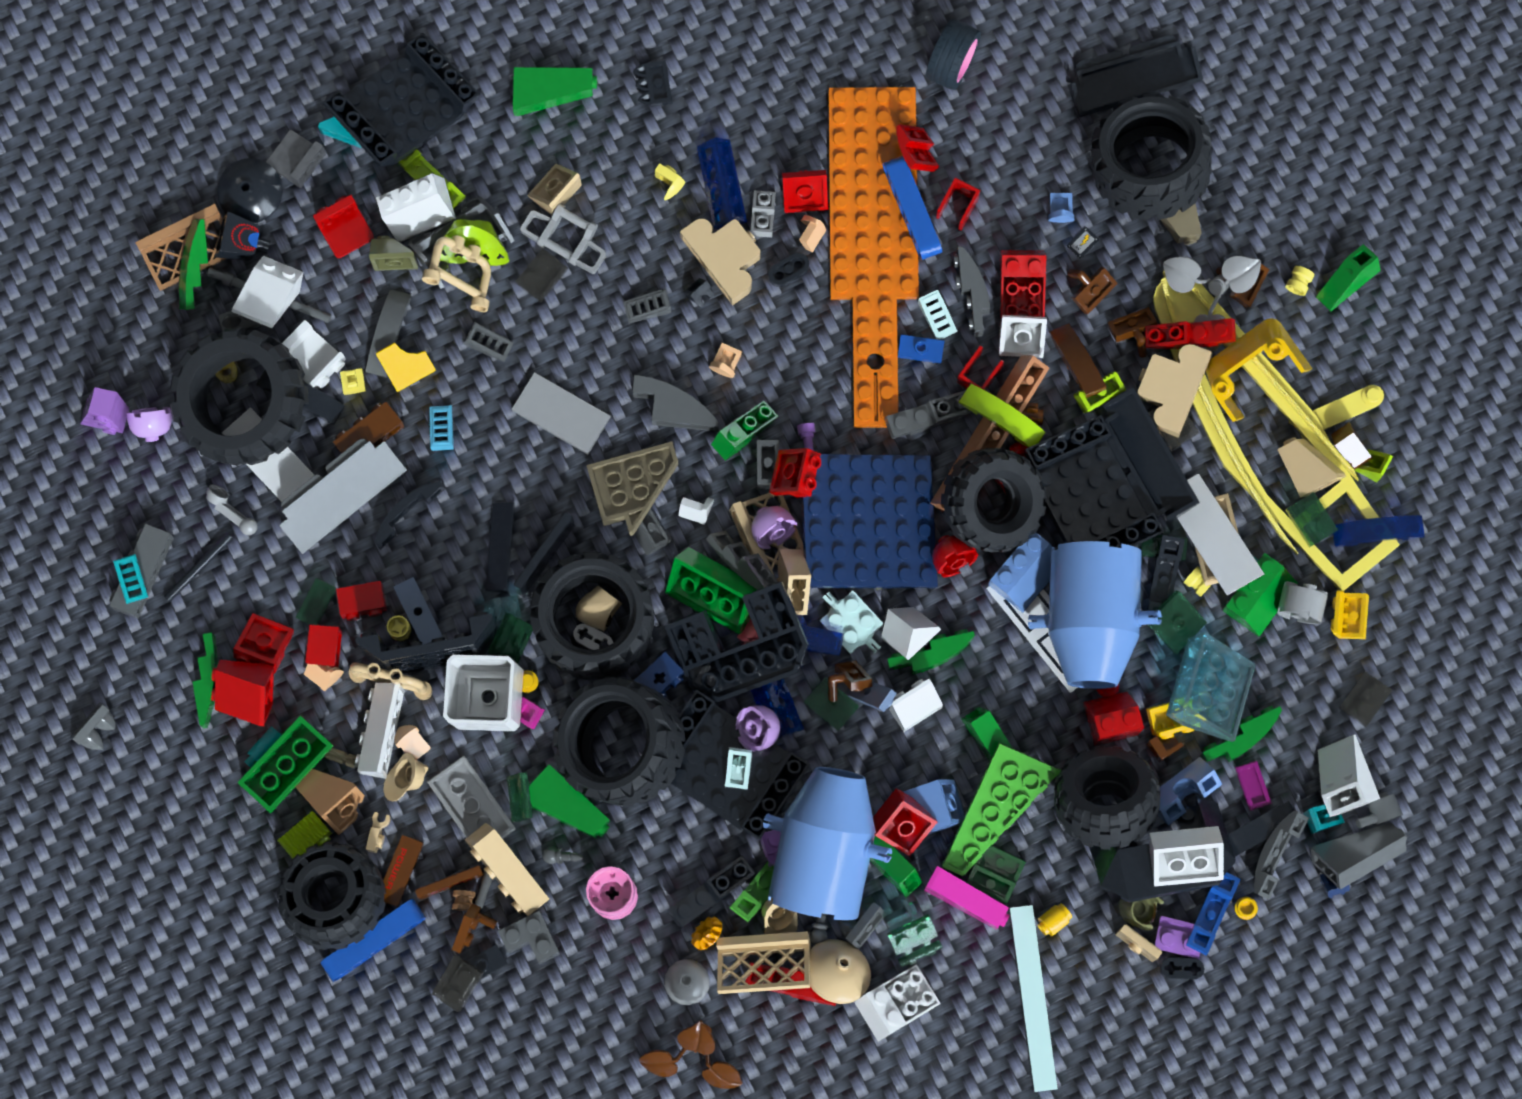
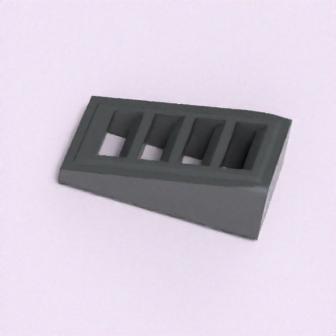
(660, 294)
(485, 349)

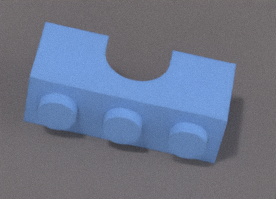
(1195, 778)

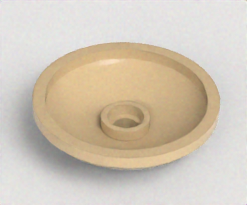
(834, 981)

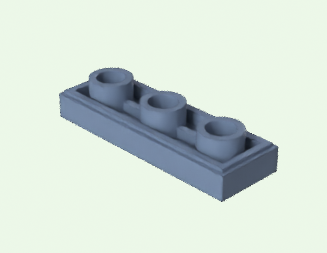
(412, 600)
(875, 696)

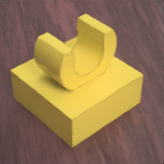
(353, 381)

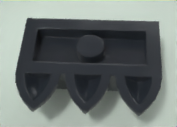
(655, 82)

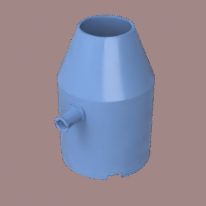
(1094, 611)
(825, 846)

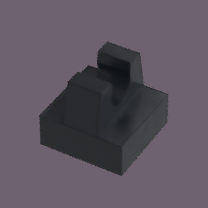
(697, 290)

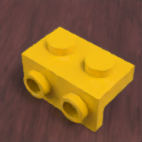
(1350, 615)
(1163, 725)

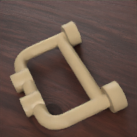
(472, 254)
(360, 672)

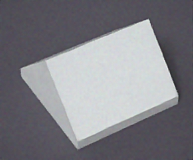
(1022, 335)
(907, 630)

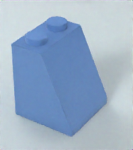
(941, 801)

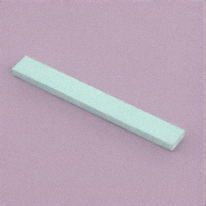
(1033, 998)

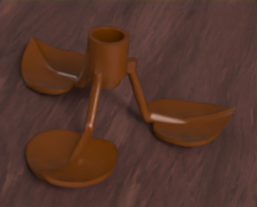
(696, 1039)

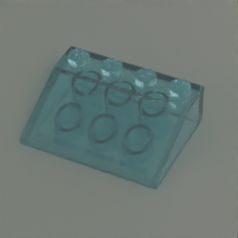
(1211, 687)

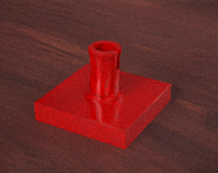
(805, 191)

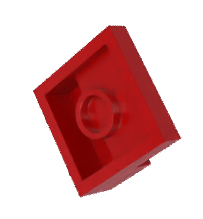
(795, 472)
(262, 642)

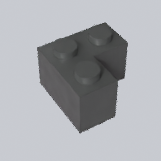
(766, 459)
(530, 931)

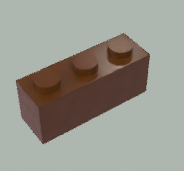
(376, 428)

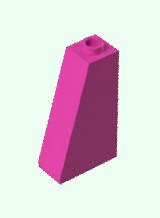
(967, 898)

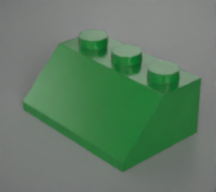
(1259, 600)

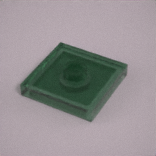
(1178, 622)

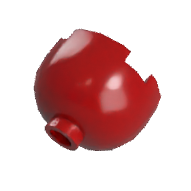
(951, 555)

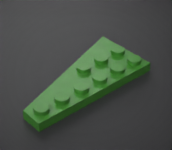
(1001, 797)

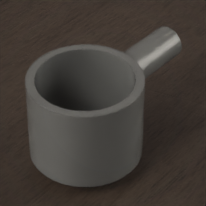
(1381, 811)

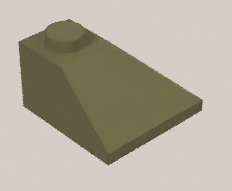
(391, 255)

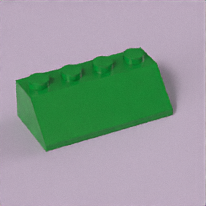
(709, 587)
(285, 764)

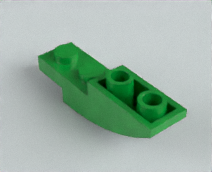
(941, 651)
(1250, 733)

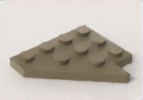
(631, 483)

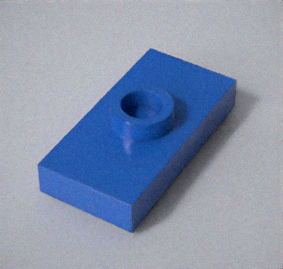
(921, 349)

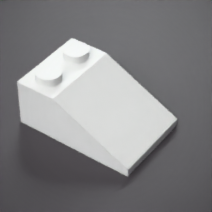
(268, 292)

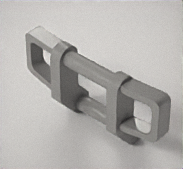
(544, 240)

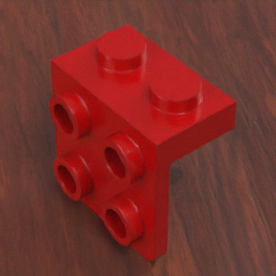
(343, 226)

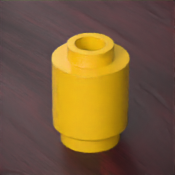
(1054, 919)

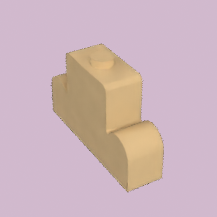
(724, 255)
(1173, 386)

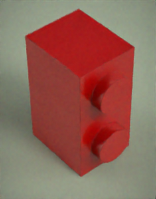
(361, 600)

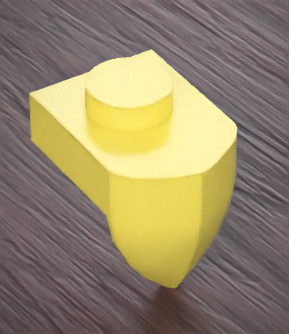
(668, 175)

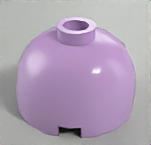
(149, 422)
(772, 525)
(757, 727)

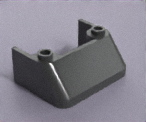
(475, 209)

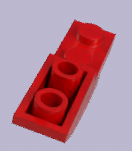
(1183, 333)
(802, 993)

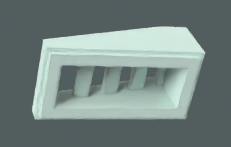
(935, 295)

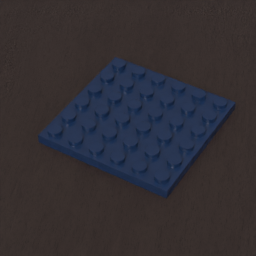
(870, 522)

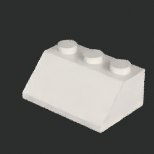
(416, 207)
(1186, 856)

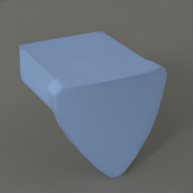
(1061, 208)

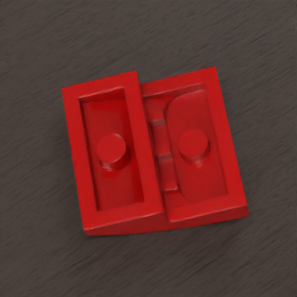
(915, 148)

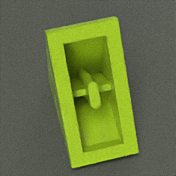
(1375, 466)

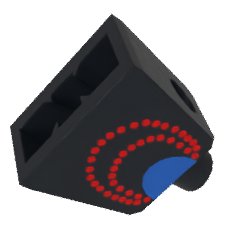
(239, 239)

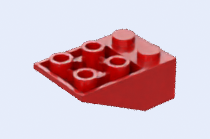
(1022, 282)

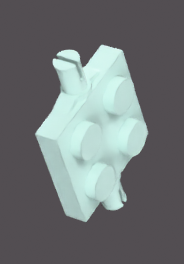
(852, 619)

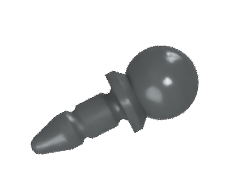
(554, 855)
(819, 933)

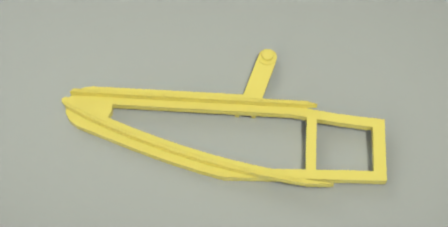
(1181, 307)

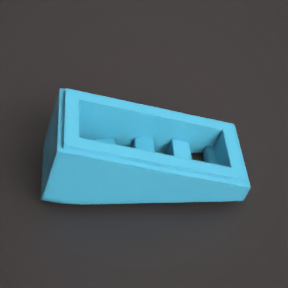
(443, 444)

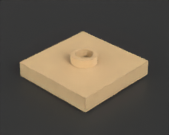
(1138, 943)

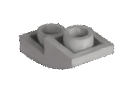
(763, 213)

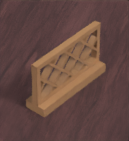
(173, 233)

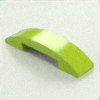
(419, 167)
(1002, 415)

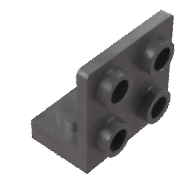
(296, 158)

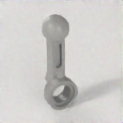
(218, 497)

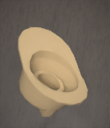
(404, 776)
(778, 919)

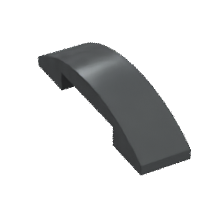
(387, 328)
(1272, 851)

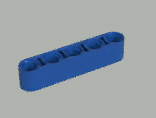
(912, 208)
(385, 932)

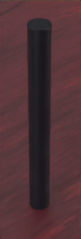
(198, 567)

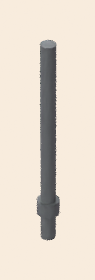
(230, 279)

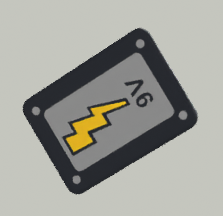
(1082, 242)

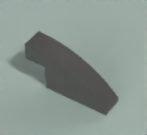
(673, 406)

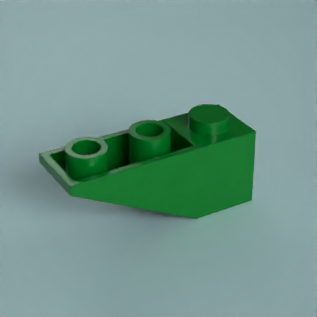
(1349, 277)
(743, 430)

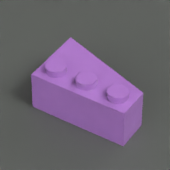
(105, 411)

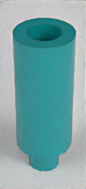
(262, 746)

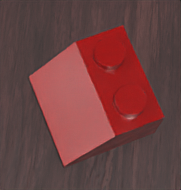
(903, 822)

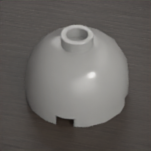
(686, 982)

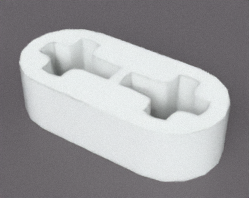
(596, 634)

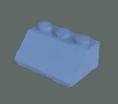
(1024, 573)

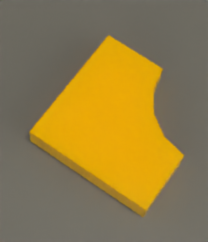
(404, 367)

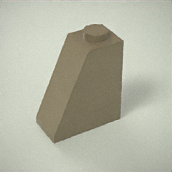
(1184, 226)

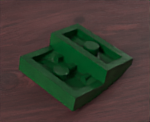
(996, 873)

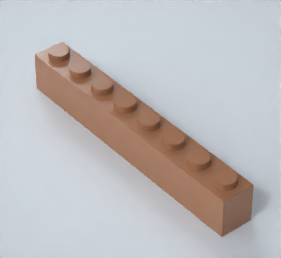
(1017, 393)

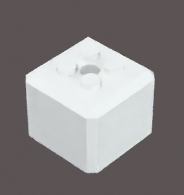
(467, 682)

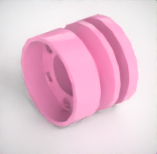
(602, 884)

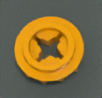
(706, 933)

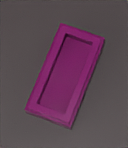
(1253, 785)

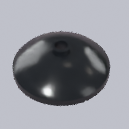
(260, 199)

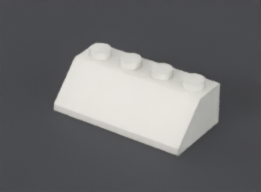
(380, 730)

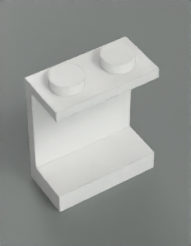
(314, 354)

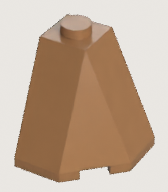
(331, 798)

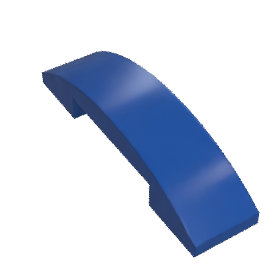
(1211, 914)

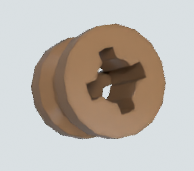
(463, 899)

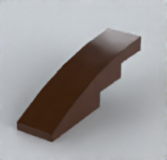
(1077, 360)

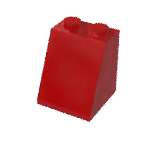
(243, 690)
(1113, 718)

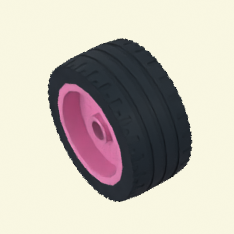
(953, 54)

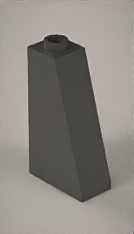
(1358, 854)

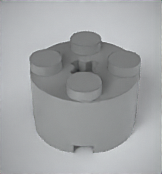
(1302, 603)

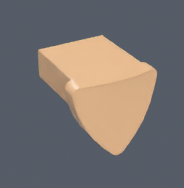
(813, 232)
(726, 360)
(323, 675)
(411, 741)

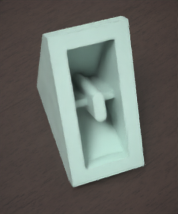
(738, 768)

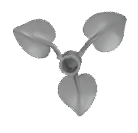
(1237, 273)

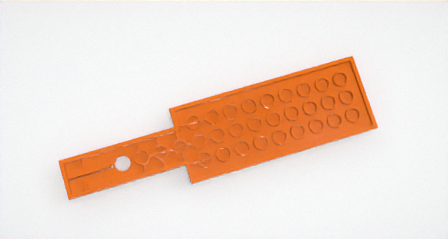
(869, 241)

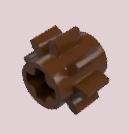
(1033, 413)

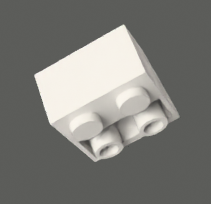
(916, 704)

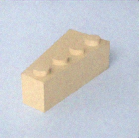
(507, 870)

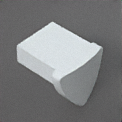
(694, 510)

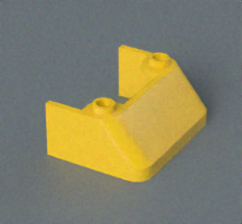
(1266, 336)

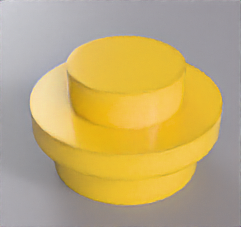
(530, 681)
(1246, 908)

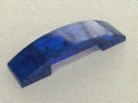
(1379, 529)

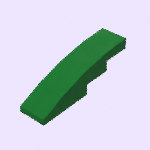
(194, 254)
(204, 687)

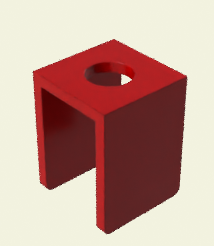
(958, 185)
(965, 382)
(324, 645)

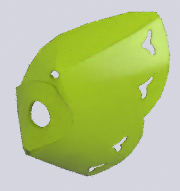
(476, 233)

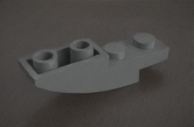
(972, 283)
(926, 416)

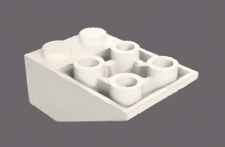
(1345, 777)
(897, 1002)

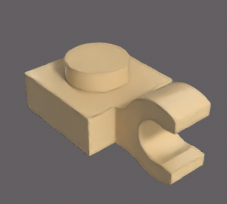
(375, 837)

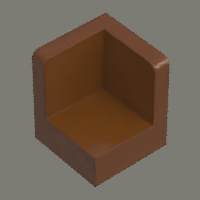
(1164, 747)

